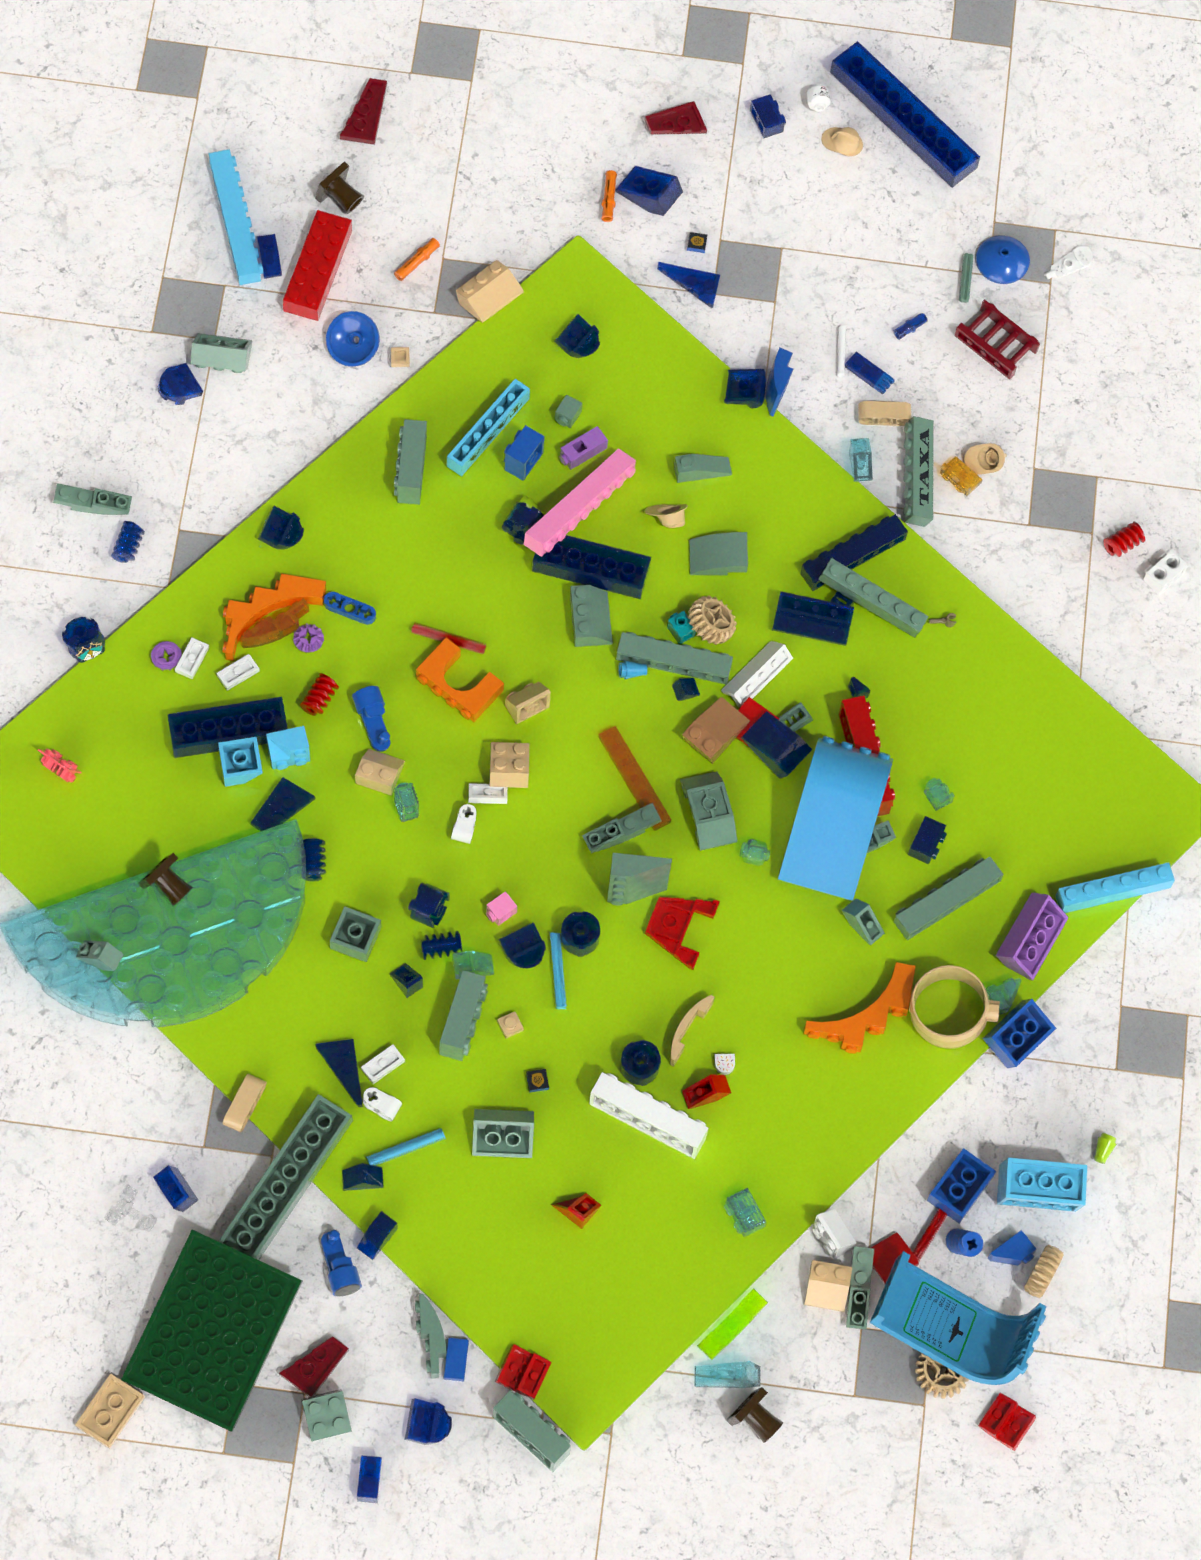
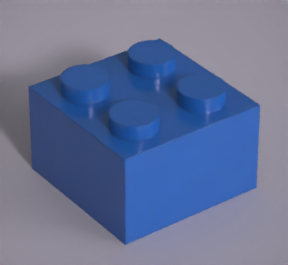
(523, 452)

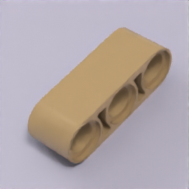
(884, 413)
(244, 1103)

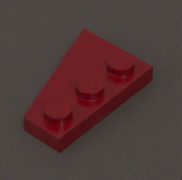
(677, 120)
(314, 1369)

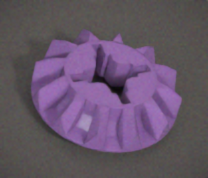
(302, 643)
(171, 649)

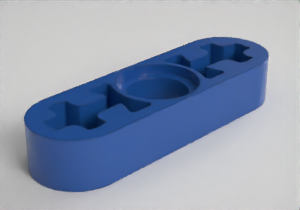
(352, 615)

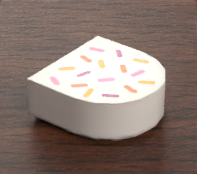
(724, 1063)

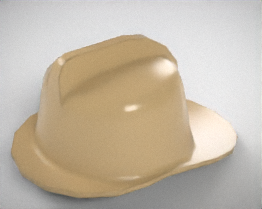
(842, 140)
(985, 458)
(669, 515)

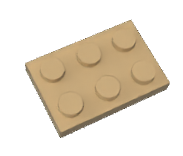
(110, 1411)

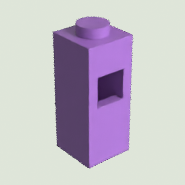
(583, 448)

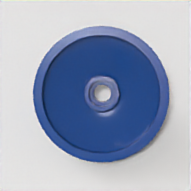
(1001, 267)
(341, 338)

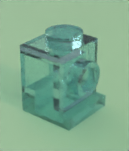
(938, 793)

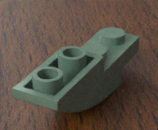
(93, 502)
(622, 830)
(859, 1288)
(431, 1329)

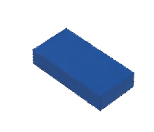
(456, 1359)

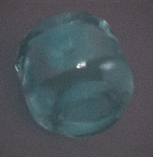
(754, 852)

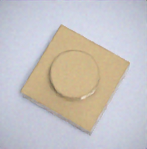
(400, 357)
(510, 1024)

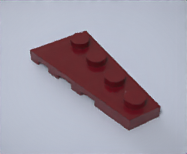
(366, 114)

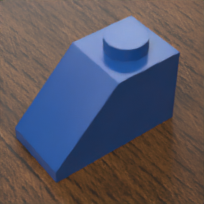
(1014, 1251)

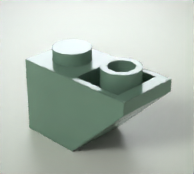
(99, 955)

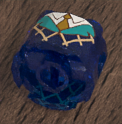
(83, 639)

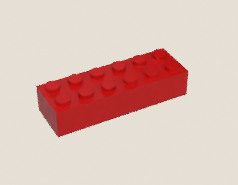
(317, 265)
(859, 731)

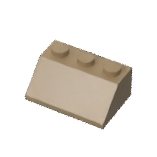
(489, 291)

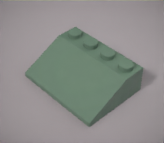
(636, 877)

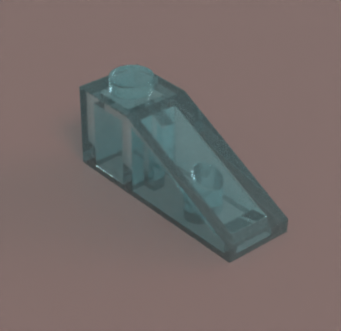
(728, 1375)

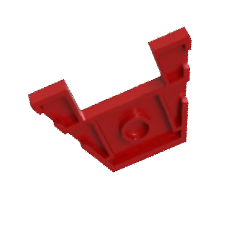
(670, 924)

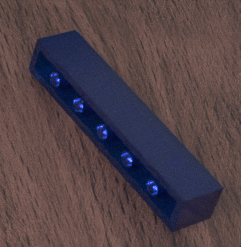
(857, 549)

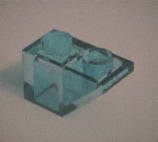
(472, 962)
(1004, 993)

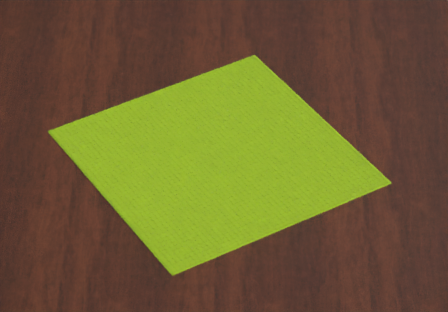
(1031, 752)

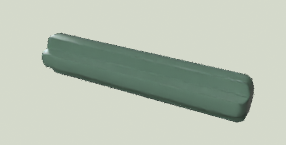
(966, 278)

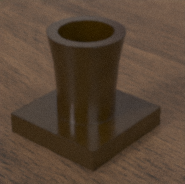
(338, 187)
(167, 880)
(756, 1416)

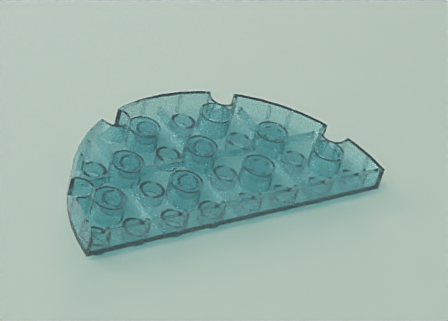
(177, 957)

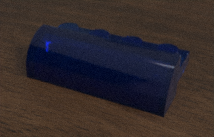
(813, 618)

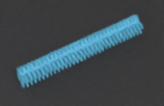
(558, 971)
(403, 1147)

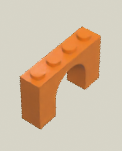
(470, 702)

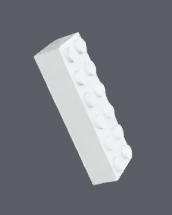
(648, 1115)

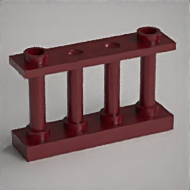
(986, 351)

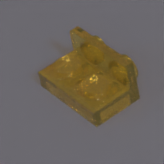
(960, 476)

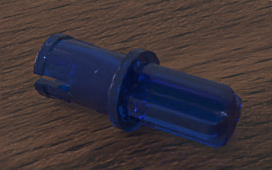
(910, 326)

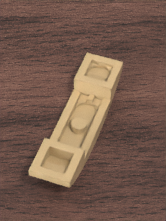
(699, 1009)

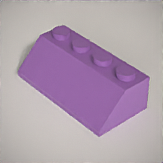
(1032, 935)

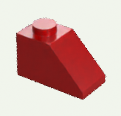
(706, 1091)

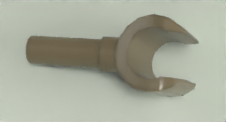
(946, 621)

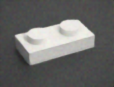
(192, 658)
(238, 672)
(485, 794)
(383, 1064)

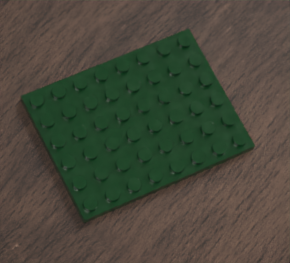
(212, 1330)

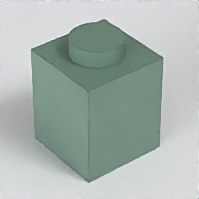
(568, 411)

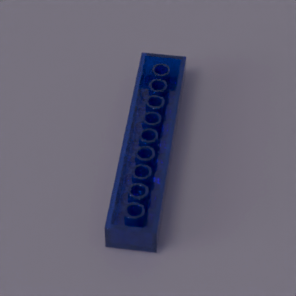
(905, 114)

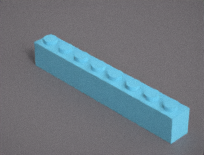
(235, 218)

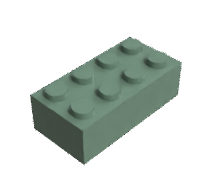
(410, 461)
(462, 1016)
(531, 1430)

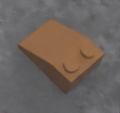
(715, 729)

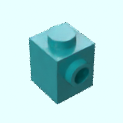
(680, 628)

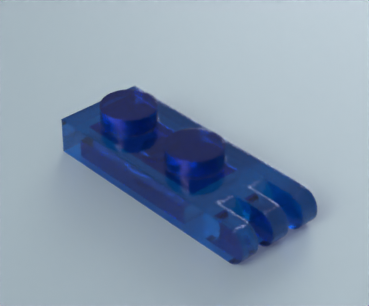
(869, 372)

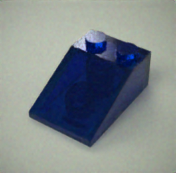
(650, 189)
(776, 744)

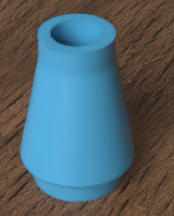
(631, 669)

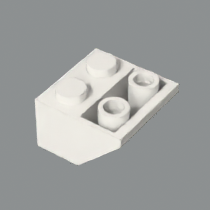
(833, 1233)

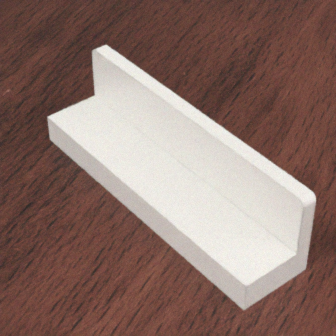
(758, 672)

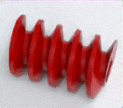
(1124, 539)
(319, 694)

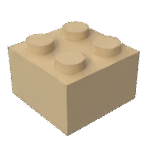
(509, 765)

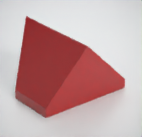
(578, 1209)

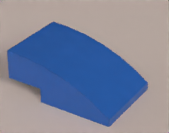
(778, 379)

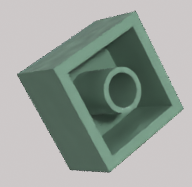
(355, 934)
(326, 1415)

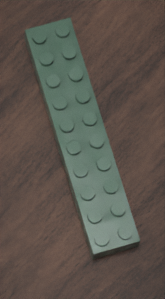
(287, 1178)

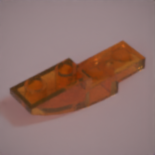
(271, 630)

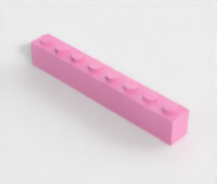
(580, 502)

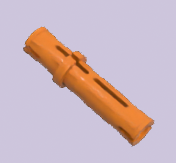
(608, 202)
(423, 253)

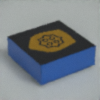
(697, 242)
(537, 1080)

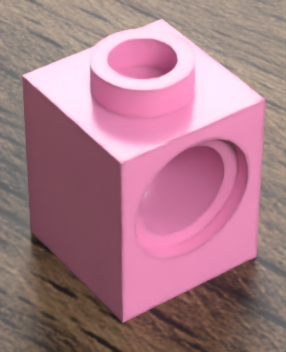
(501, 909)

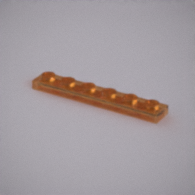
(633, 774)

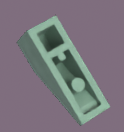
(700, 467)

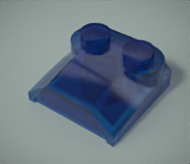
(746, 387)

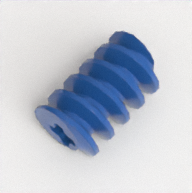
(964, 1242)

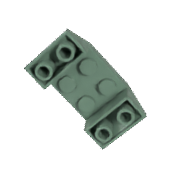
(710, 810)

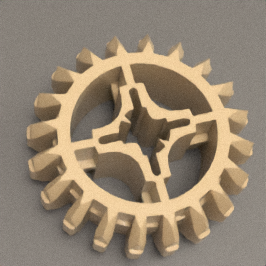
(712, 620)
(1043, 1271)
(949, 1375)

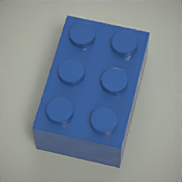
(1019, 1033)
(961, 1185)

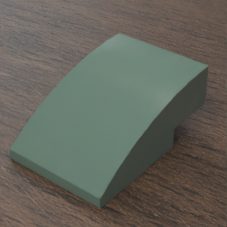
(719, 554)

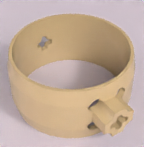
(990, 1013)

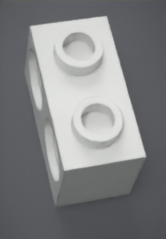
(1168, 574)

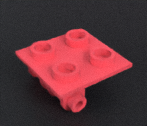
(53, 761)

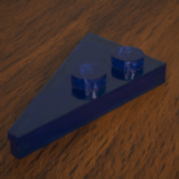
(697, 282)
(341, 1058)

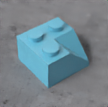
(288, 748)
(240, 760)

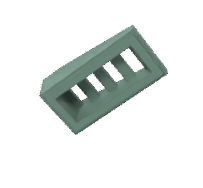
(794, 712)

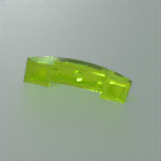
(733, 1324)

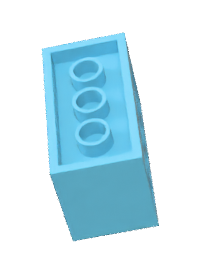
(1042, 1184)

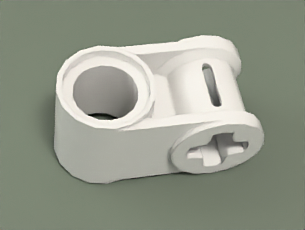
(464, 826)
(383, 1105)

